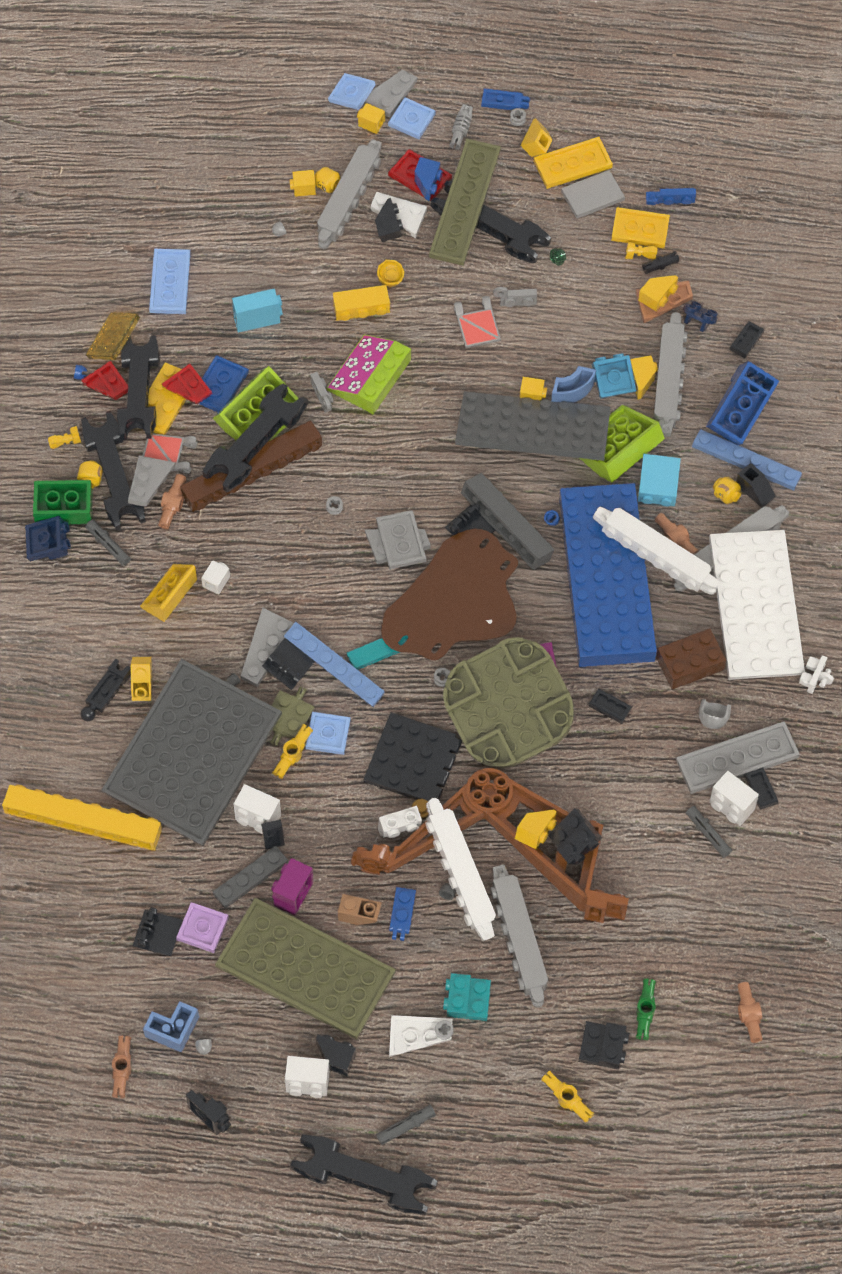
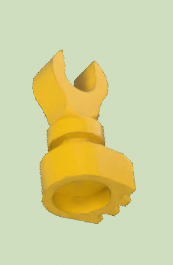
(648, 252)
(57, 441)

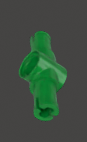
(645, 1018)

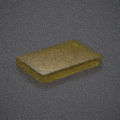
(112, 336)

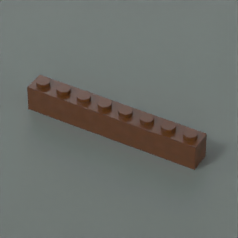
(273, 455)

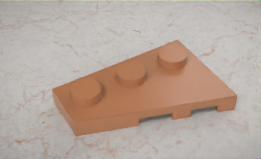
(680, 297)

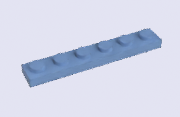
(742, 457)
(334, 664)

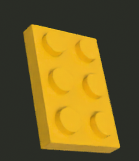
(640, 227)

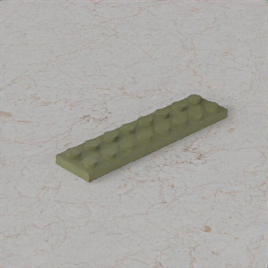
(464, 202)

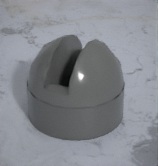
(447, 892)

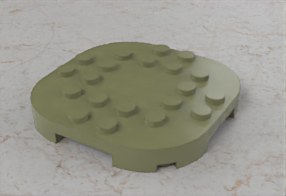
(509, 703)

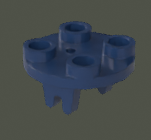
(701, 314)

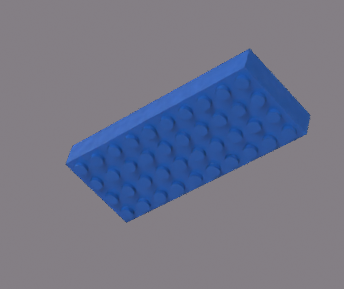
(605, 580)

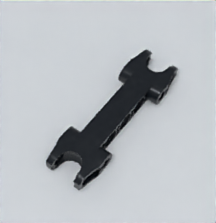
(515, 236)
(137, 413)
(104, 441)
(236, 459)
(395, 1185)

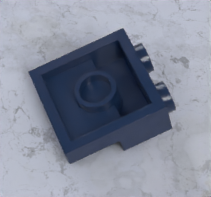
(47, 539)

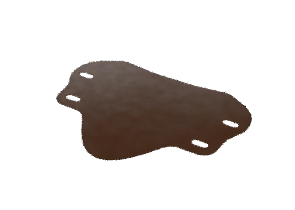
(454, 598)

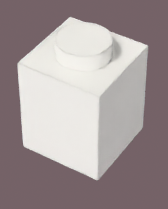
(215, 577)

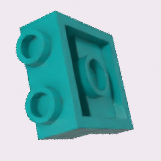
(467, 997)

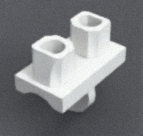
(811, 680)

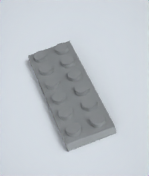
(738, 756)

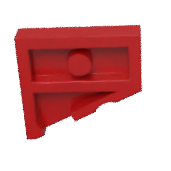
(107, 381)
(188, 385)

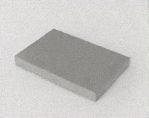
(593, 194)
(401, 539)

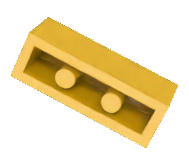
(361, 303)

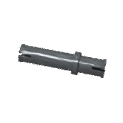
(102, 536)
(694, 815)
(406, 1124)

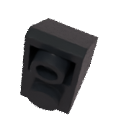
(387, 222)
(755, 485)
(339, 1054)

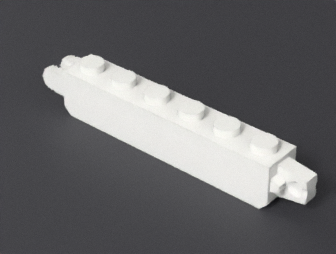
(657, 549)
(461, 869)

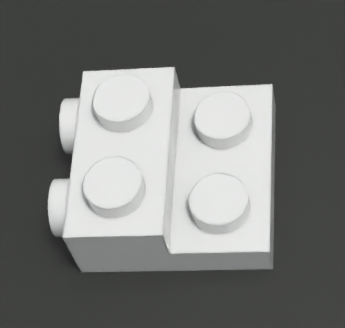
(400, 821)

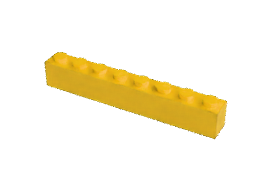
(82, 817)

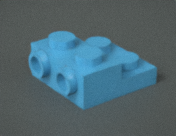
(614, 376)

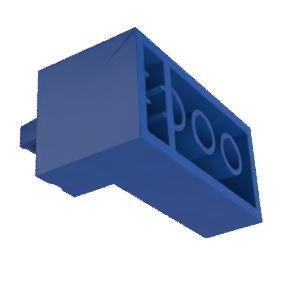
(742, 403)

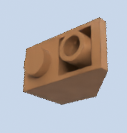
(358, 910)

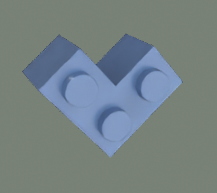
(173, 1031)

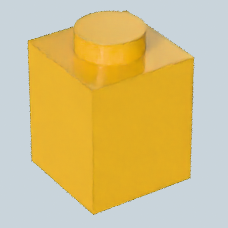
(371, 118)
(303, 183)
(533, 388)

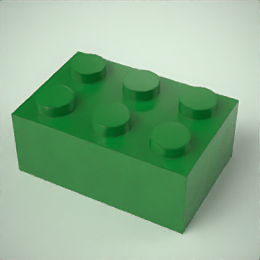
(65, 499)

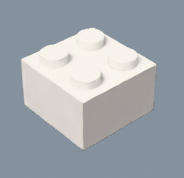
(733, 798)
(256, 808)
(307, 1076)

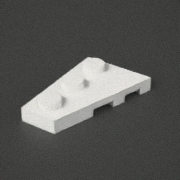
(409, 212)
(414, 1033)

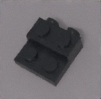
(575, 837)
(604, 1044)
(212, 1113)

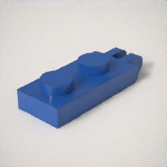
(504, 100)
(402, 912)

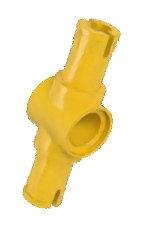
(295, 743)
(562, 1088)

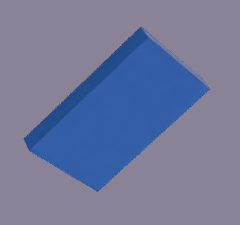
(224, 381)

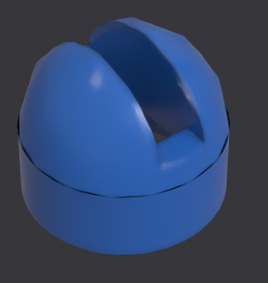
(78, 372)
(549, 515)

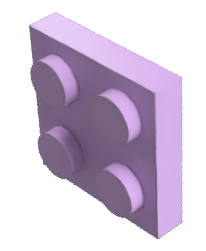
(202, 927)

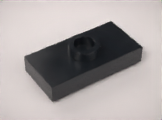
(746, 339)
(610, 706)
(760, 783)
(273, 834)

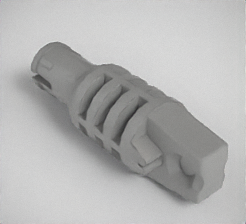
(461, 126)

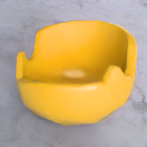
(390, 273)

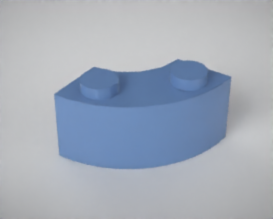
(574, 386)

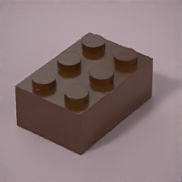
(690, 659)

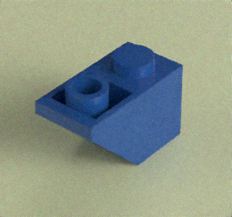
(426, 176)

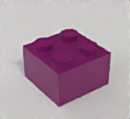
(292, 886)

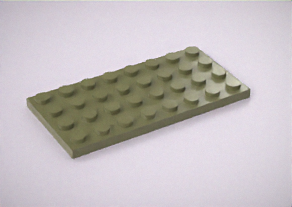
(305, 968)

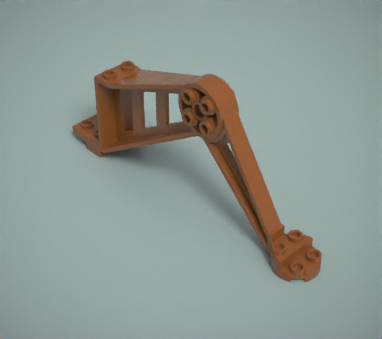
(594, 903)

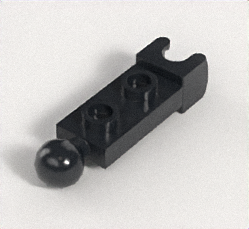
(105, 690)

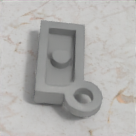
(516, 297)
(319, 387)

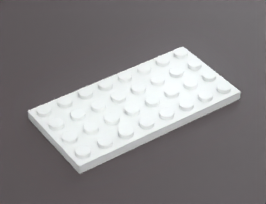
(756, 604)

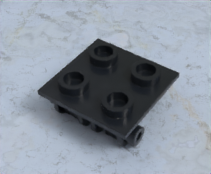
(469, 519)
(288, 664)
(157, 932)

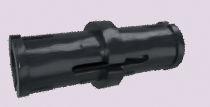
(660, 262)

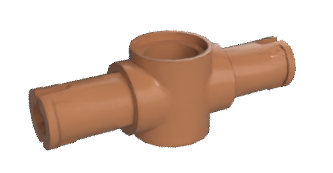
(172, 501)
(676, 533)
(749, 1012)
(121, 1057)

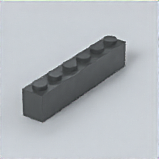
(507, 521)

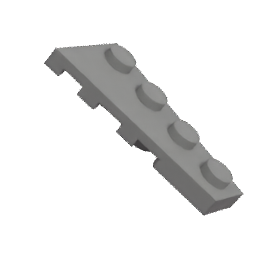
(266, 638)

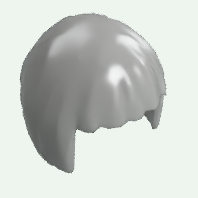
(714, 714)

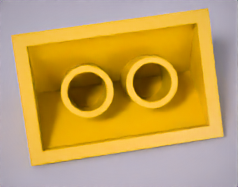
(170, 590)

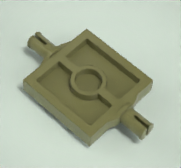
(294, 714)

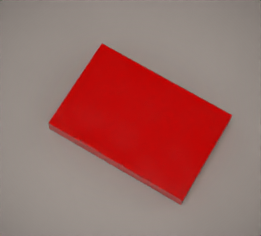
(404, 173)

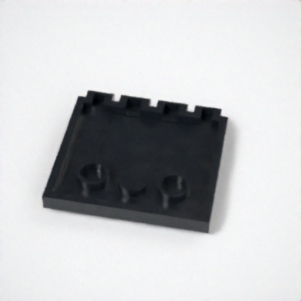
(412, 758)

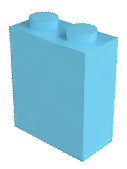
(257, 310)
(659, 480)

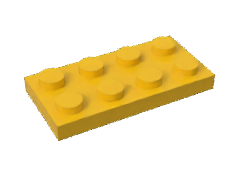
(573, 162)
(166, 402)

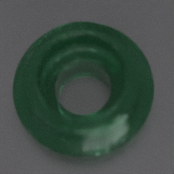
(557, 256)

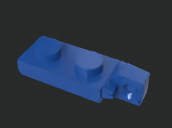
(671, 196)

